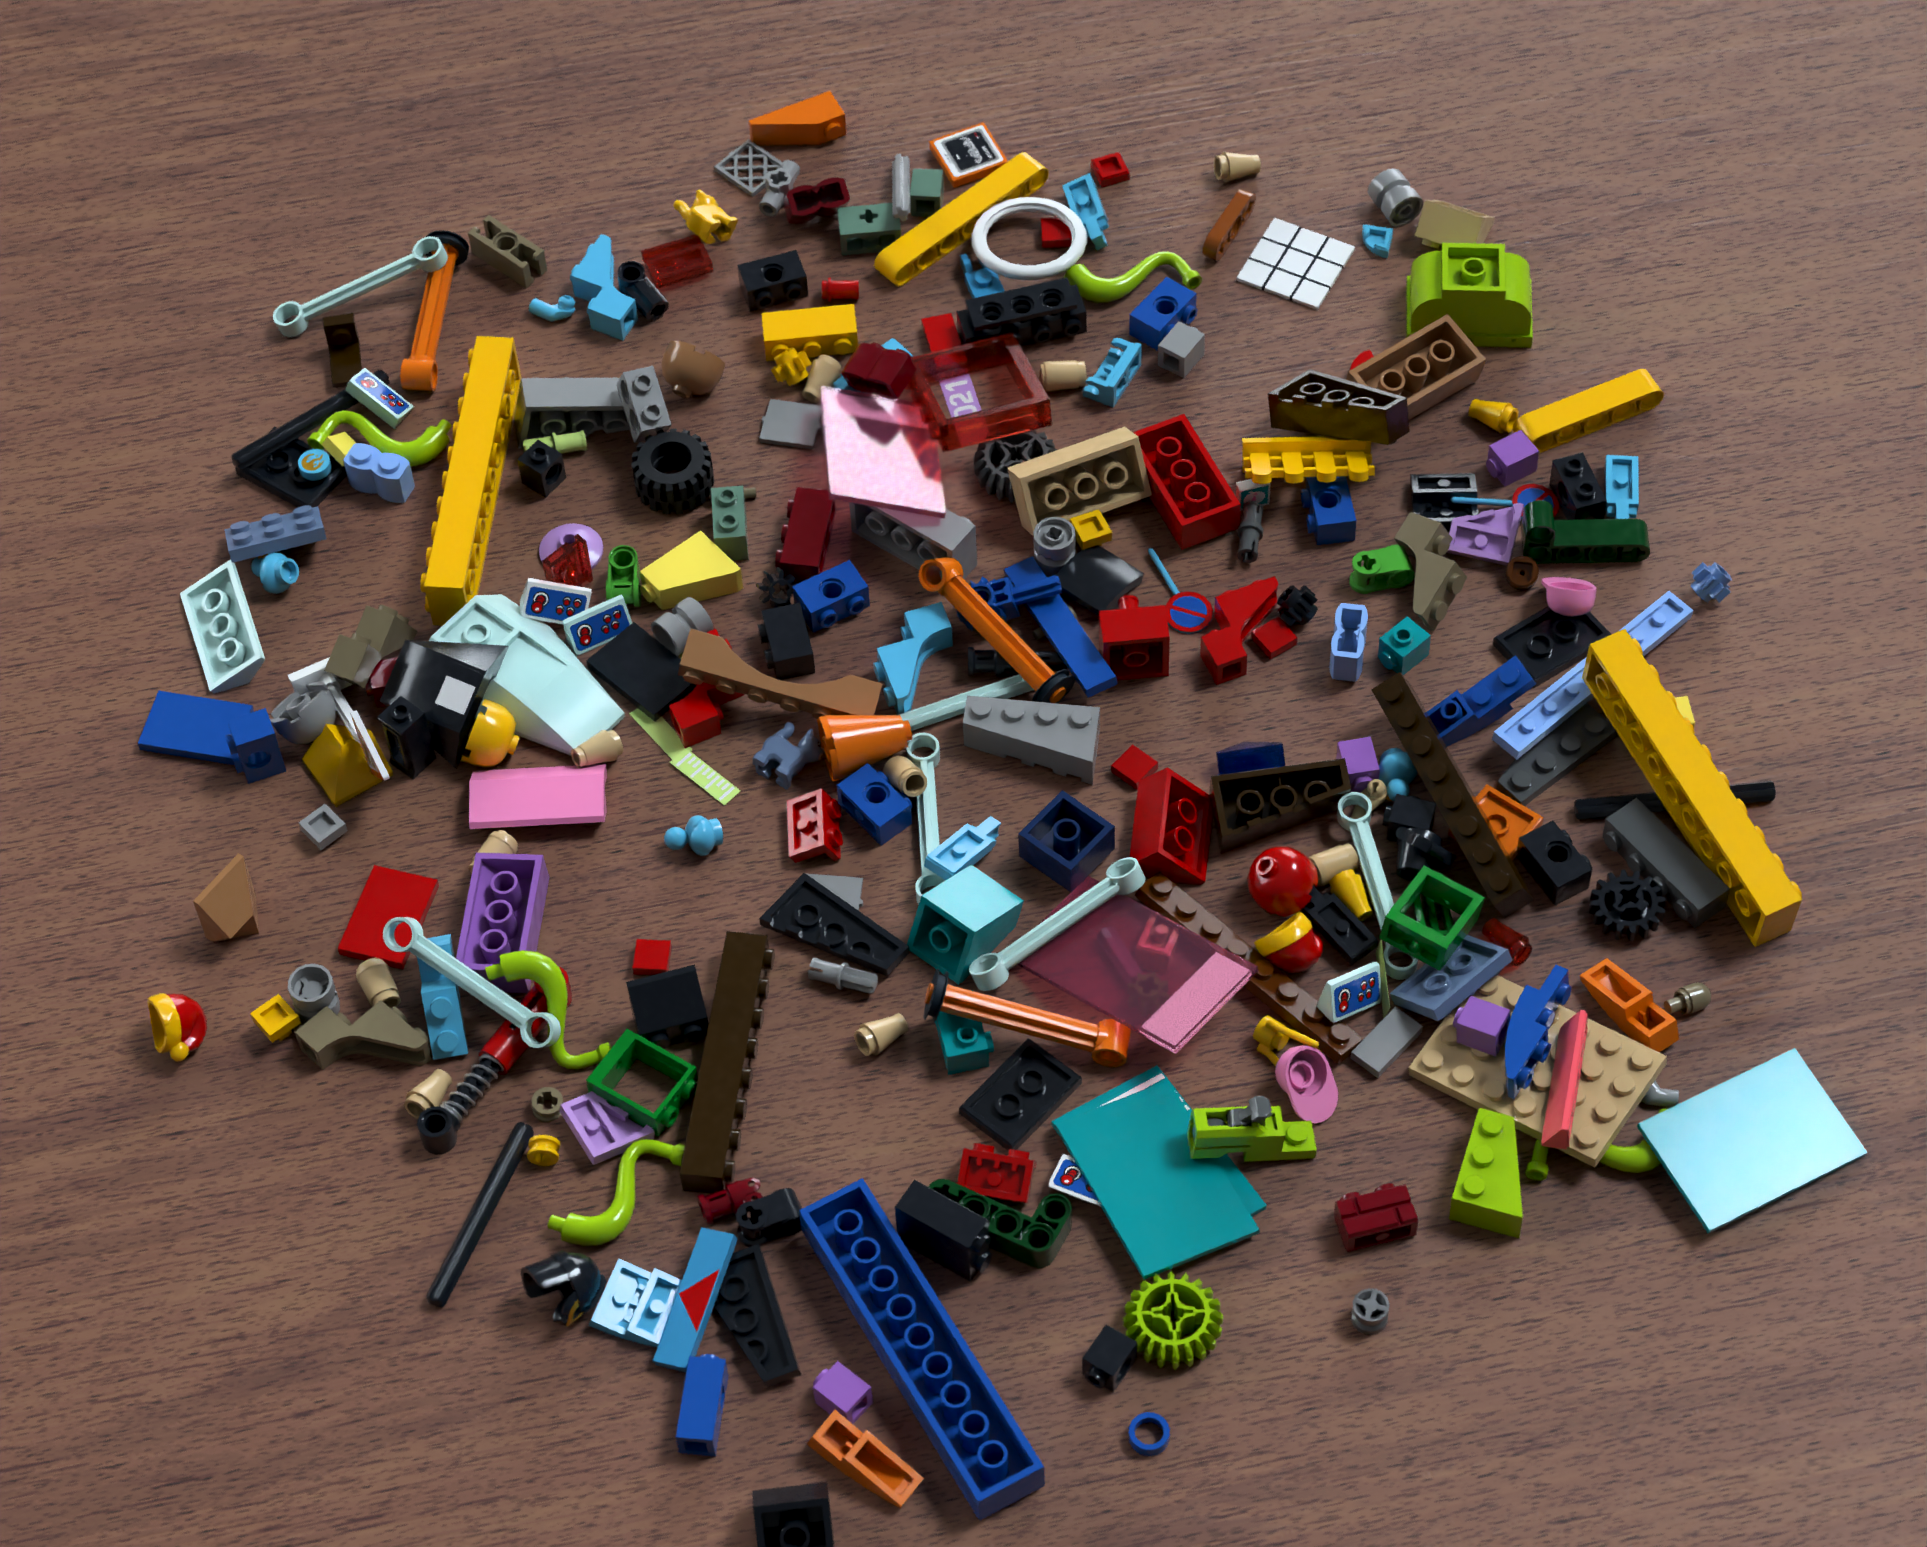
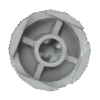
(305, 715)

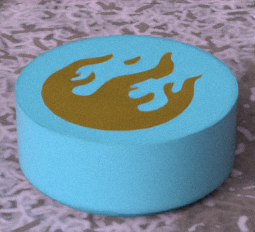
(314, 464)

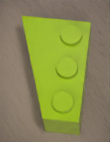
(1489, 1178)

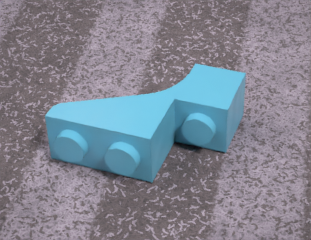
(594, 281)
(900, 663)
(442, 1007)

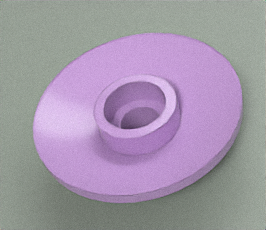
(565, 533)

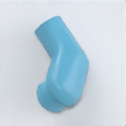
(553, 312)

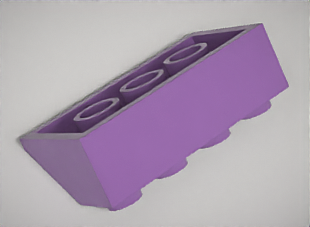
(503, 912)

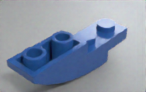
(1482, 704)
(1529, 1028)

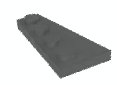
(1556, 755)

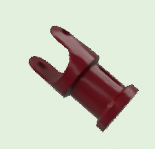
(728, 1200)

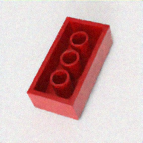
(1187, 483)

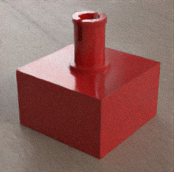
(1135, 639)

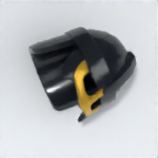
(573, 1276)

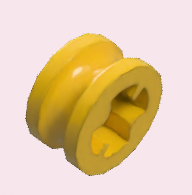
(543, 1150)

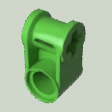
(1385, 568)
(625, 579)

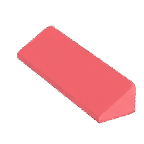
(1565, 1082)

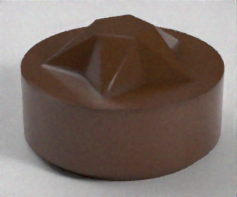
(1522, 573)

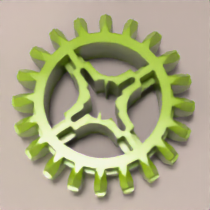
(1200, 1315)

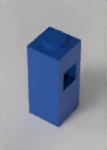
(702, 1405)

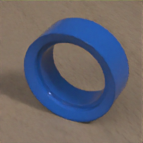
(1149, 1449)

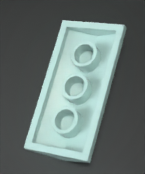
(223, 629)

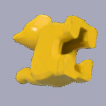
(706, 218)

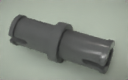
(1250, 531)

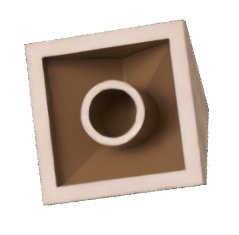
(229, 903)

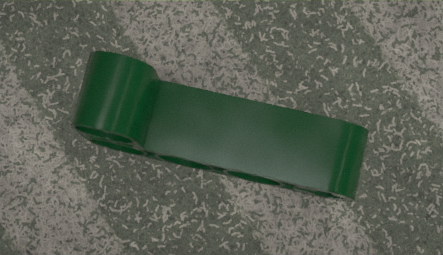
(1581, 540)
(1026, 1229)

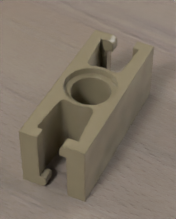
(507, 251)

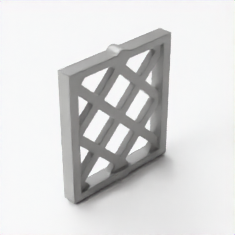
(738, 181)

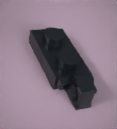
(1339, 926)

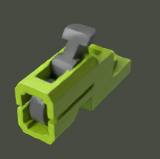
(1249, 1129)

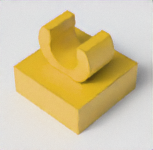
(1091, 529)
(275, 1018)

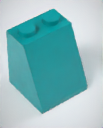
(962, 921)

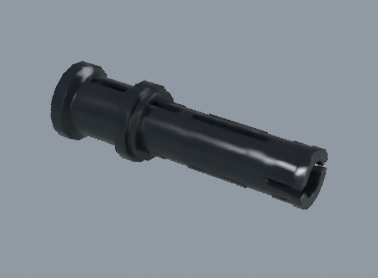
(992, 662)

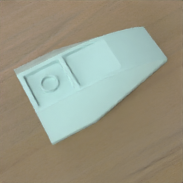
(539, 677)

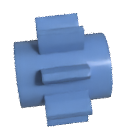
(1711, 582)

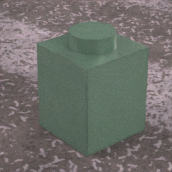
(926, 192)

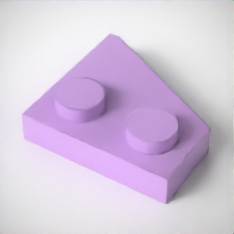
(1487, 535)
(601, 1127)

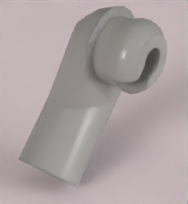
(1661, 1097)

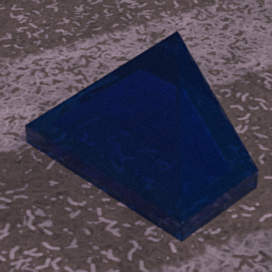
(1250, 756)

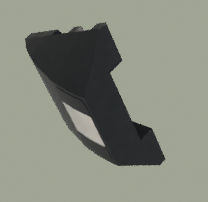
(447, 685)

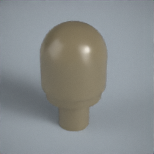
(1689, 999)

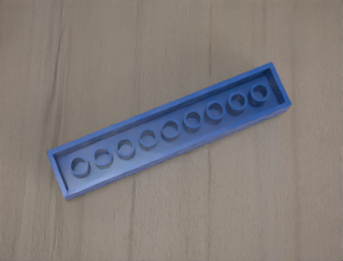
(922, 1349)

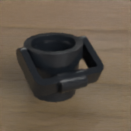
(1419, 849)

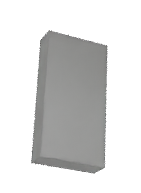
(1386, 1042)

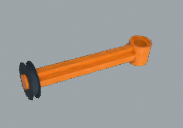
(421, 369)
(1049, 686)
(1105, 1041)

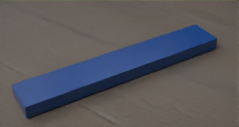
(1064, 632)

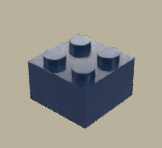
(1066, 841)

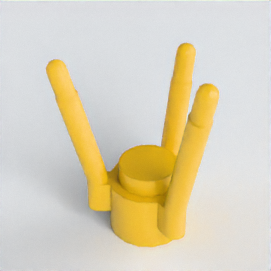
(1275, 1035)

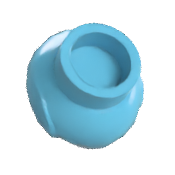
(275, 571)
(1396, 772)
(699, 834)

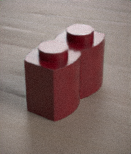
(808, 201)
(879, 370)

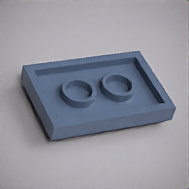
(274, 533)
(1439, 992)

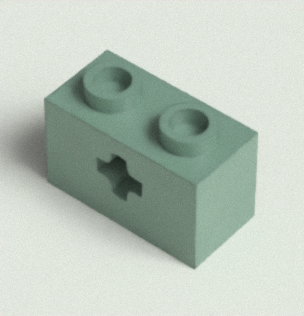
(867, 228)
(730, 521)

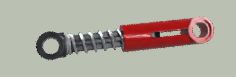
(495, 1057)

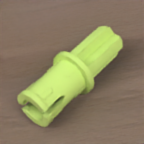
(562, 443)

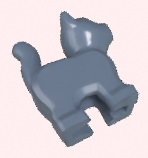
(785, 757)

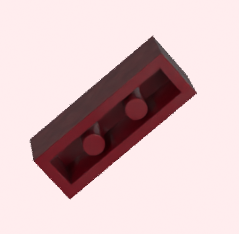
(806, 534)

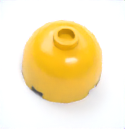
(491, 736)

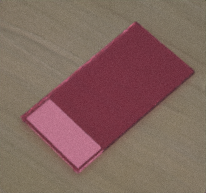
(880, 453)
(1141, 969)

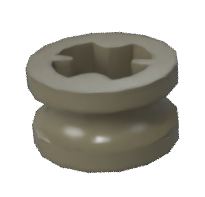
(538, 1102)

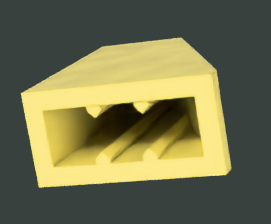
(690, 570)

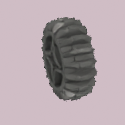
(1008, 452)

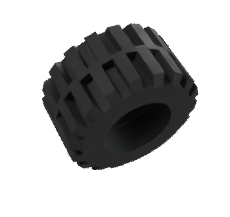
(671, 452)

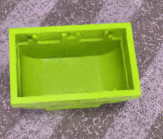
(1478, 288)

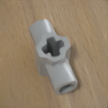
(777, 185)

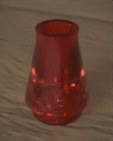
(1508, 938)

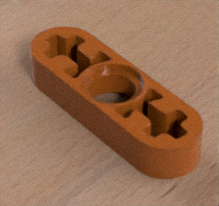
(1229, 224)

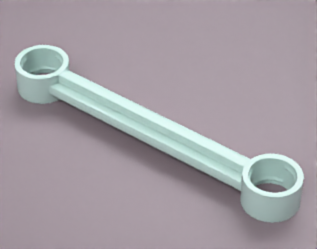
(360, 286)
(926, 808)
(1372, 872)
(992, 968)
(471, 982)

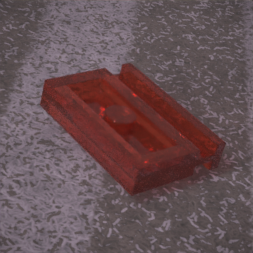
(677, 261)
(569, 564)

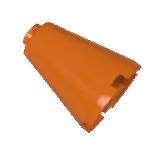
(860, 740)

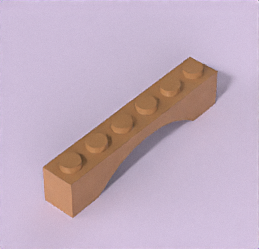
(712, 661)

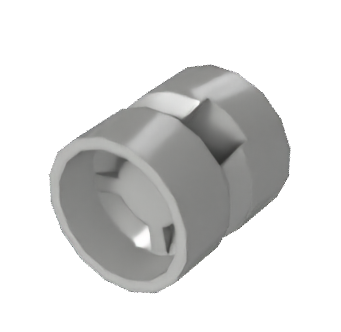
(1395, 197)
(1053, 544)
(674, 628)
(312, 990)

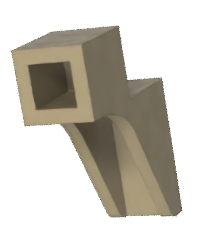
(1435, 576)
(376, 636)
(377, 1033)

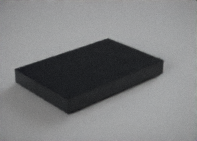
(281, 476)
(1550, 642)
(641, 671)
(1020, 1095)

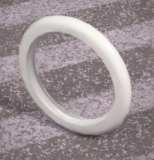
(1029, 272)

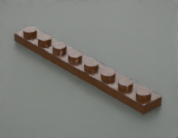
(1268, 983)

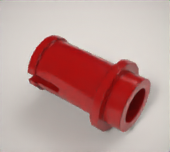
(840, 289)

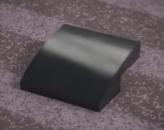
(1433, 494)
(1098, 579)

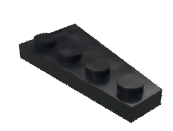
(832, 925)
(755, 1317)

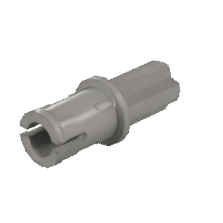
(843, 976)

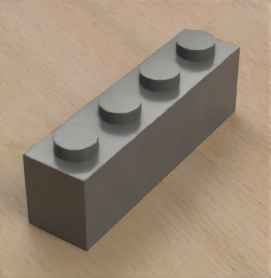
(1658, 853)

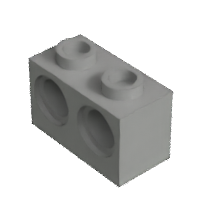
(643, 403)

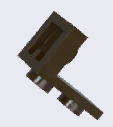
(343, 348)

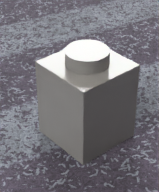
(1181, 349)

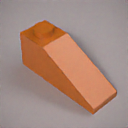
(802, 123)

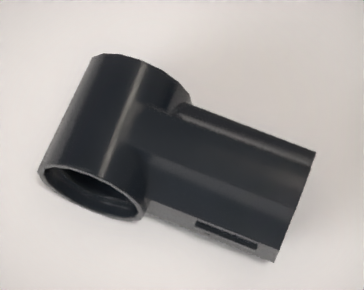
(636, 285)

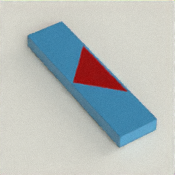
(695, 1299)

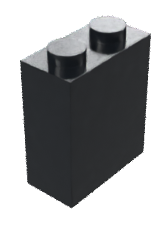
(943, 1231)

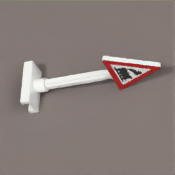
(349, 717)

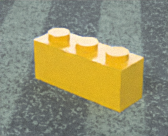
(812, 330)

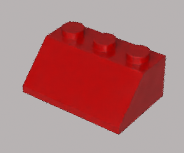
(1172, 828)

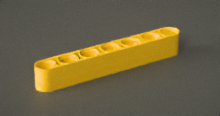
(956, 220)

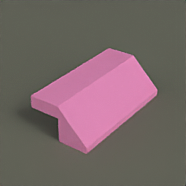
(537, 796)

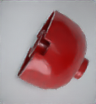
(1282, 880)

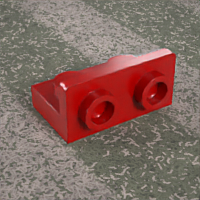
(814, 826)
(997, 1174)

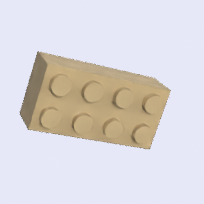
(1081, 479)

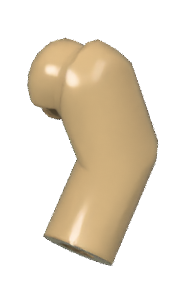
(1376, 792)

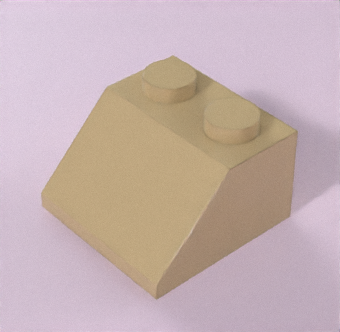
(1449, 223)

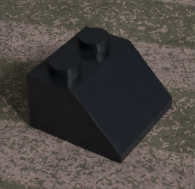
(669, 1007)
(793, 1516)

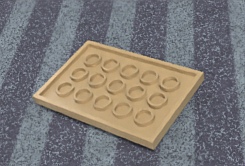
(1611, 1082)

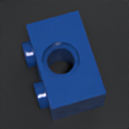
(1161, 312)
(1330, 510)
(832, 596)
(254, 746)
(881, 819)

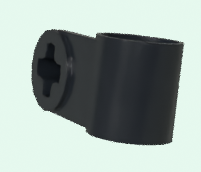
(771, 1216)

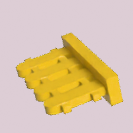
(1306, 457)

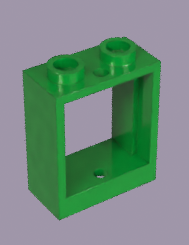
(1432, 946)
(621, 1058)

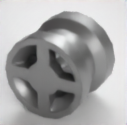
(1370, 1302)

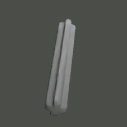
(901, 187)

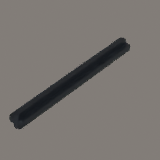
(296, 427)
(1608, 805)
(479, 1215)

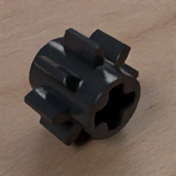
(769, 591)
(1297, 605)

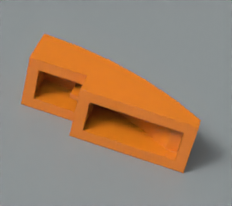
(1630, 1006)
(865, 1459)

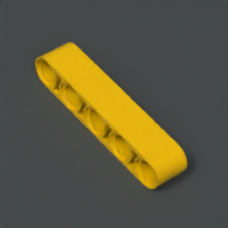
(1590, 410)

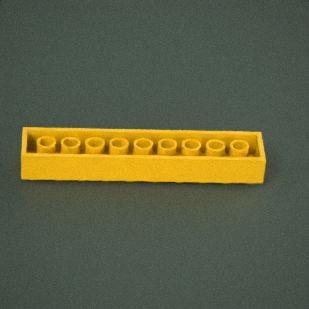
(472, 478)
(1691, 786)

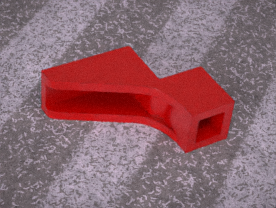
(1237, 615)
(699, 713)

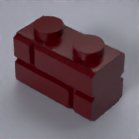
(1375, 1217)

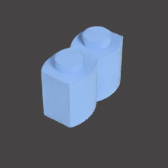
(379, 473)
(1348, 642)

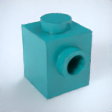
(1404, 646)

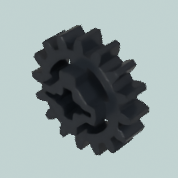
(1627, 905)

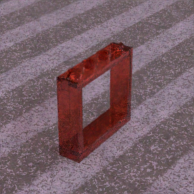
(987, 424)

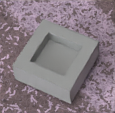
(322, 826)

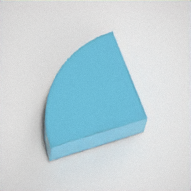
(1377, 239)

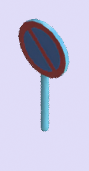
(1523, 494)
(1186, 610)

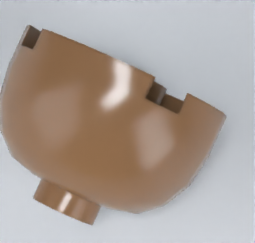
(689, 370)

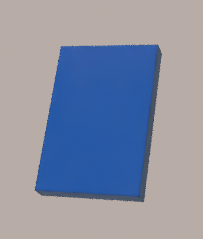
(190, 726)

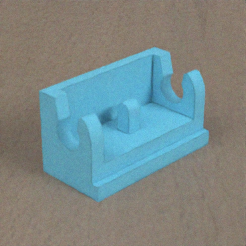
(1114, 373)

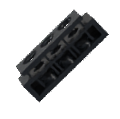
(1029, 312)

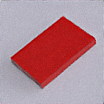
(385, 897)

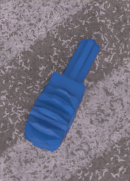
(1006, 599)

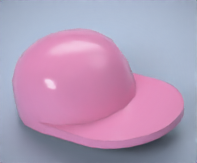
(1569, 595)
(1308, 1082)

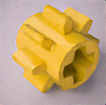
(791, 366)

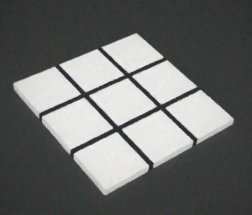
(1295, 263)

